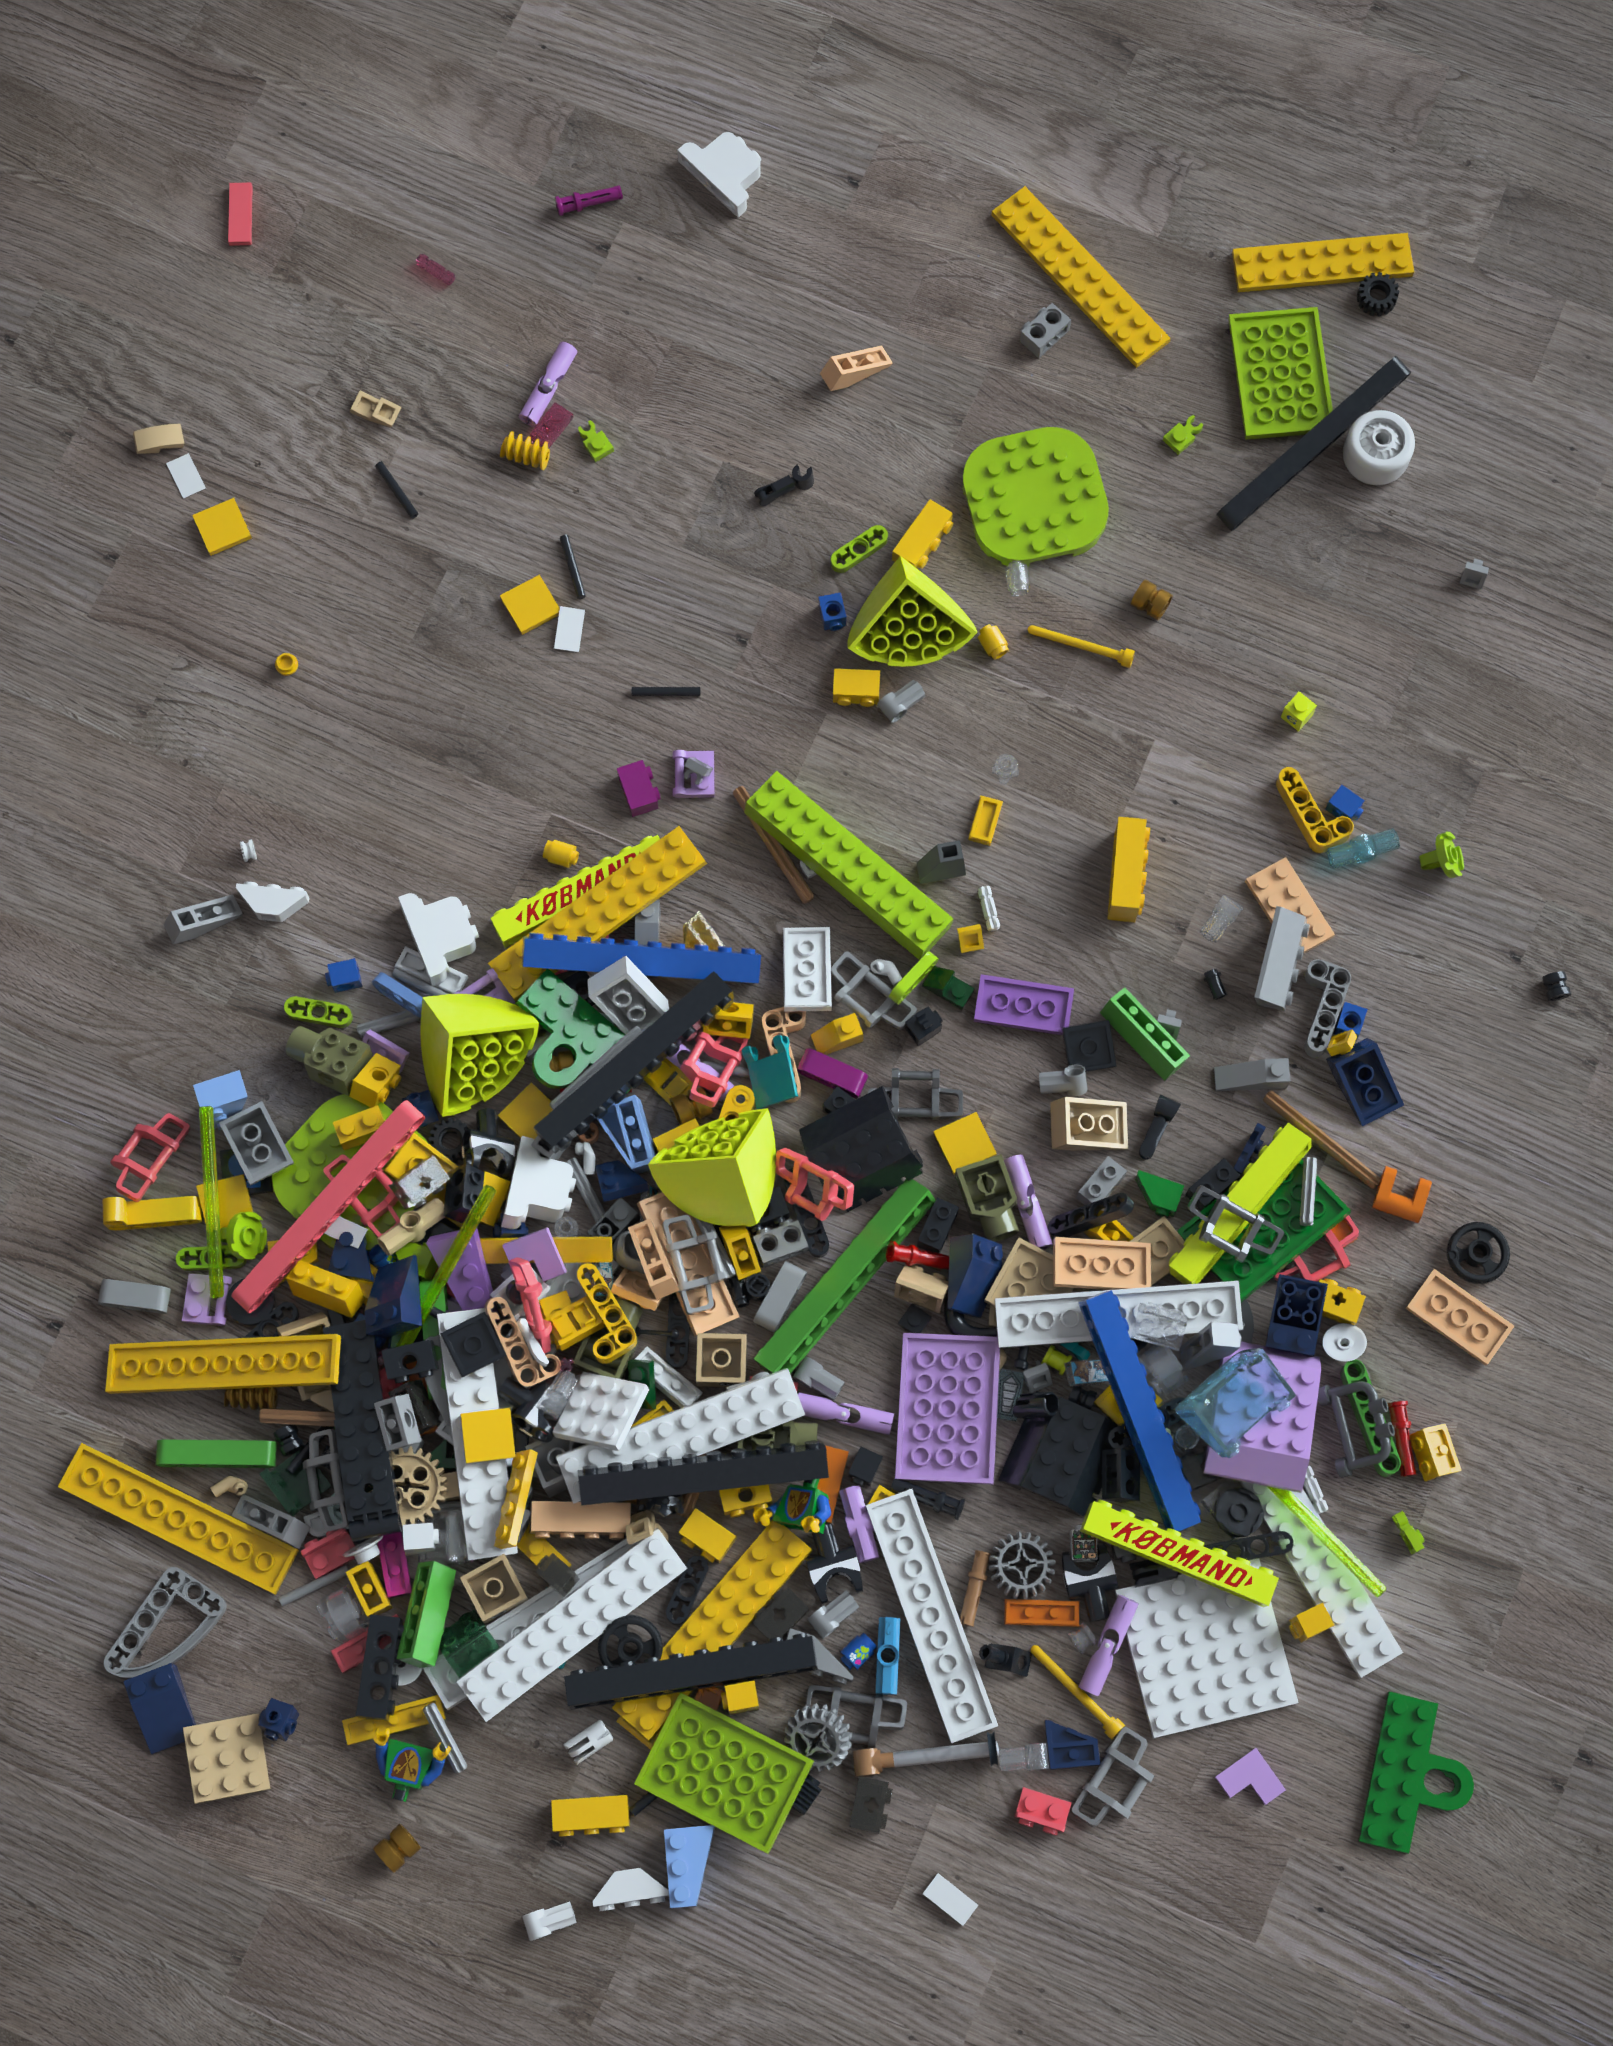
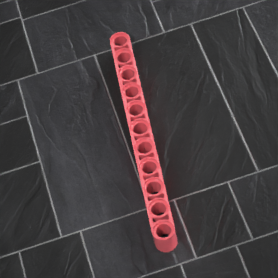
(328, 1206)

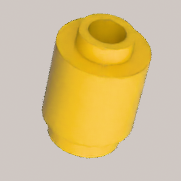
(993, 641)
(560, 853)

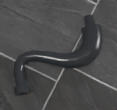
(958, 1326)

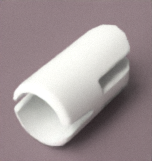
(595, 1737)

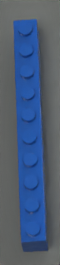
(649, 959)
(1140, 1411)

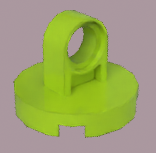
(1445, 856)
(245, 1235)

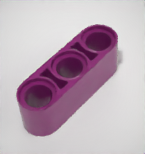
(832, 1072)

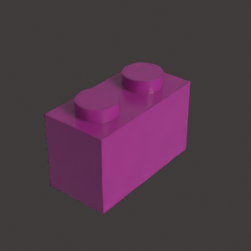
(638, 788)

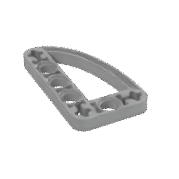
(157, 1613)

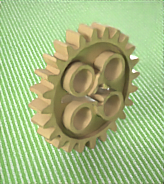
(410, 1465)

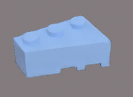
(224, 1094)
(630, 1132)
(686, 1863)

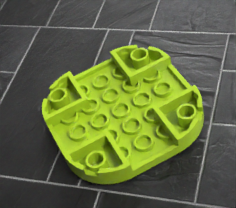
(1035, 495)
(316, 1147)

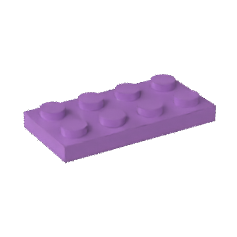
(1023, 1004)

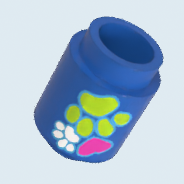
(380, 1258)
(857, 1651)

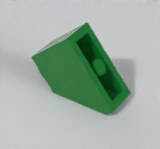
(1159, 1193)

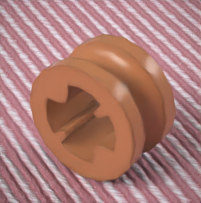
(594, 1138)

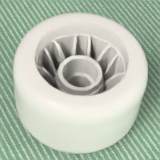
(1378, 447)

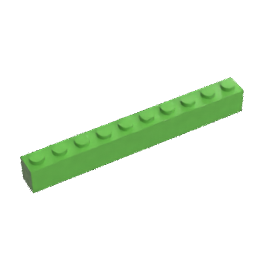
(845, 1278)

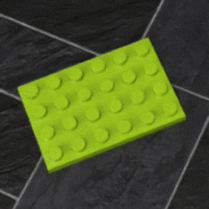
(1280, 371)
(724, 1772)

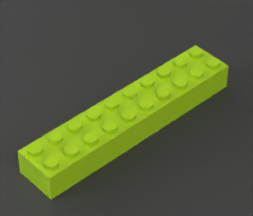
(848, 865)

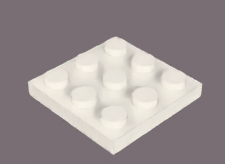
(600, 1411)

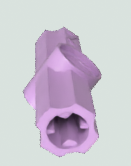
(859, 1524)

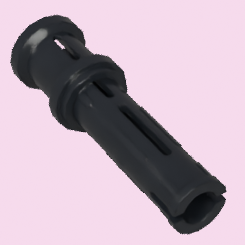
(941, 1498)

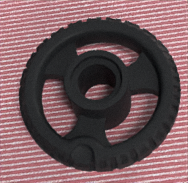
(1485, 1233)
(619, 1628)

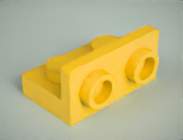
(1434, 1452)

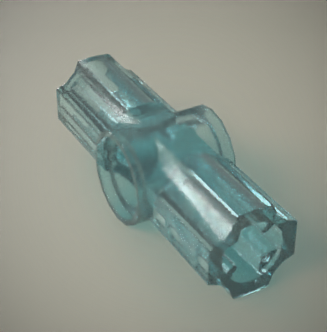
(1363, 848)

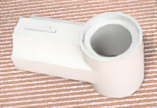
(543, 1922)

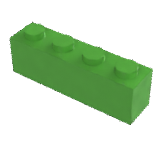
(1144, 1034)
(426, 1614)

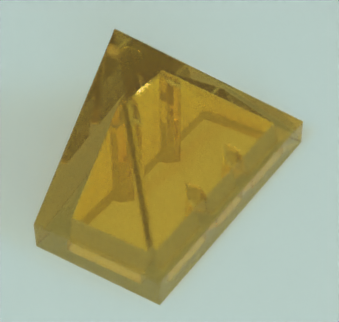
(699, 932)

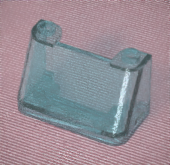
(1235, 1400)

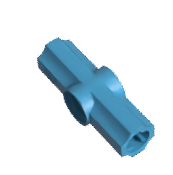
(887, 1640)

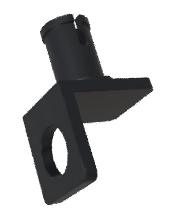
(1005, 1658)

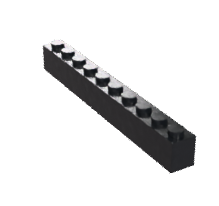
(634, 1062)
(702, 1473)
(690, 1672)

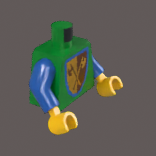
(798, 1508)
(407, 1764)

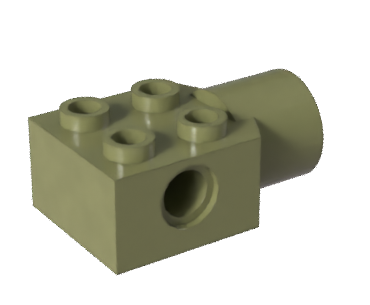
(329, 1056)
(989, 1197)
(585, 1357)
(784, 1433)

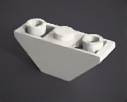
(272, 902)
(629, 1888)

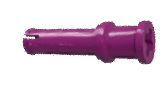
(578, 204)

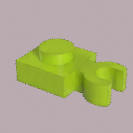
(1181, 436)
(596, 443)
(1411, 1537)

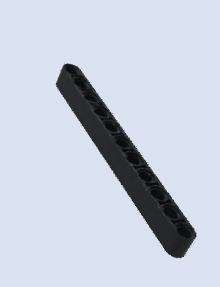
(1313, 443)

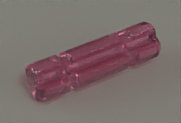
(435, 269)
(566, 1364)

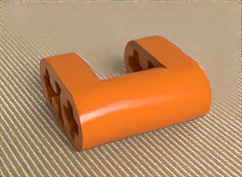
(1397, 1204)

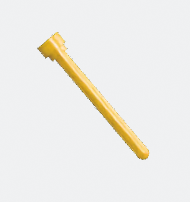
(1124, 657)
(1111, 1725)

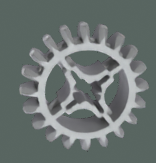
(1034, 1563)
(833, 1750)

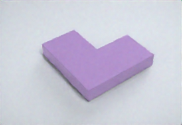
(540, 1248)
(1251, 1770)

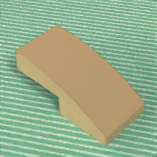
(375, 410)
(158, 437)
(640, 1527)

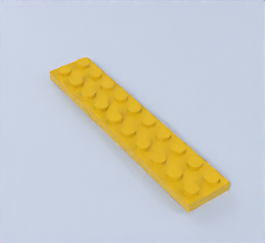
(1080, 277)
(608, 904)
(223, 1364)
(178, 1518)
(724, 1614)

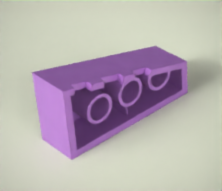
(470, 1276)

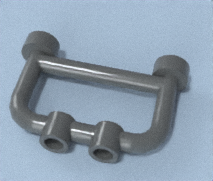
(1383, 1430)

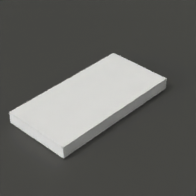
(807, 969)

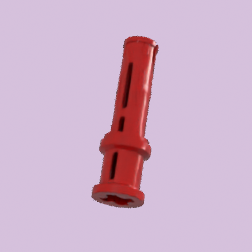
(912, 1255)
(1401, 1427)

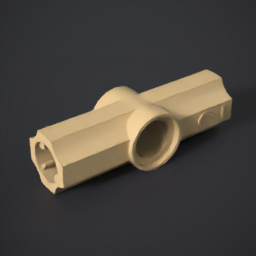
(412, 1226)

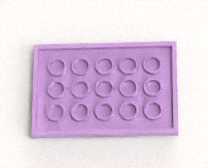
(948, 1408)

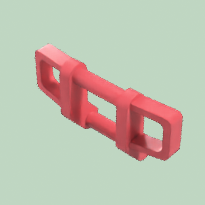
(714, 1049)
(141, 1131)
(799, 1181)
(371, 1216)
(1341, 1262)
(529, 1291)

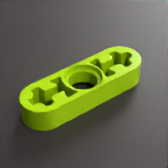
(842, 552)
(913, 977)
(300, 1014)
(194, 1264)

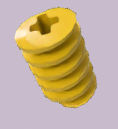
(525, 451)

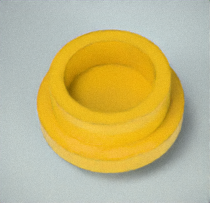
(286, 664)

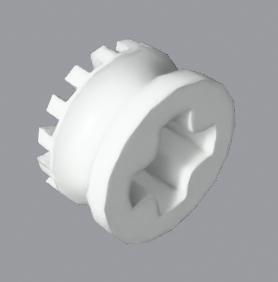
(248, 850)

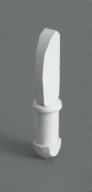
(532, 1343)

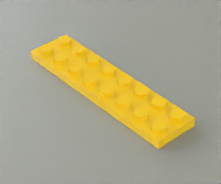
(1322, 262)

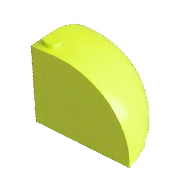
(908, 620)
(472, 1047)
(721, 1169)

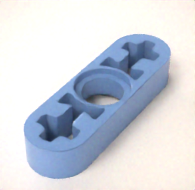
(398, 993)

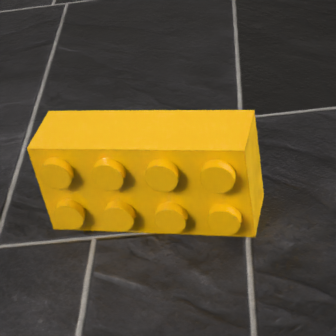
(1127, 866)

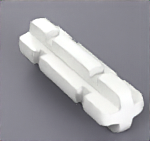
(988, 908)
(1314, 1492)

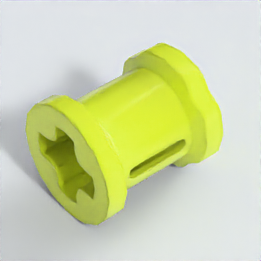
(1056, 1359)

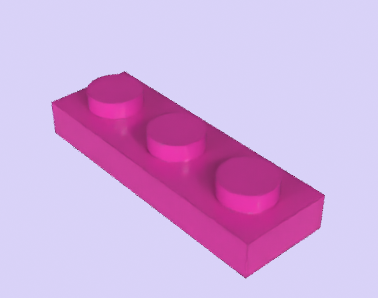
(394, 1565)

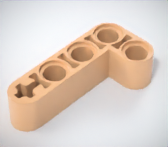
(785, 1026)
(517, 1339)

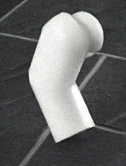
(886, 968)
(588, 1156)

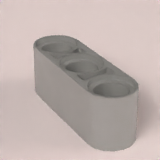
(134, 1296)
(780, 1297)

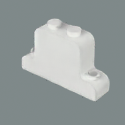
(724, 169)
(439, 932)
(537, 1187)

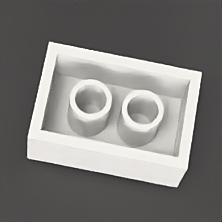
(627, 996)

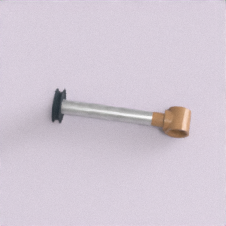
(871, 1761)

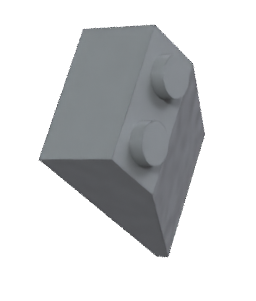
(256, 1143)

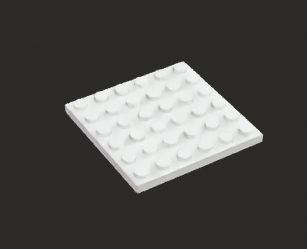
(1204, 1655)

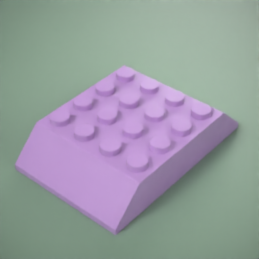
(1280, 1444)

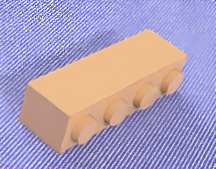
(574, 1519)

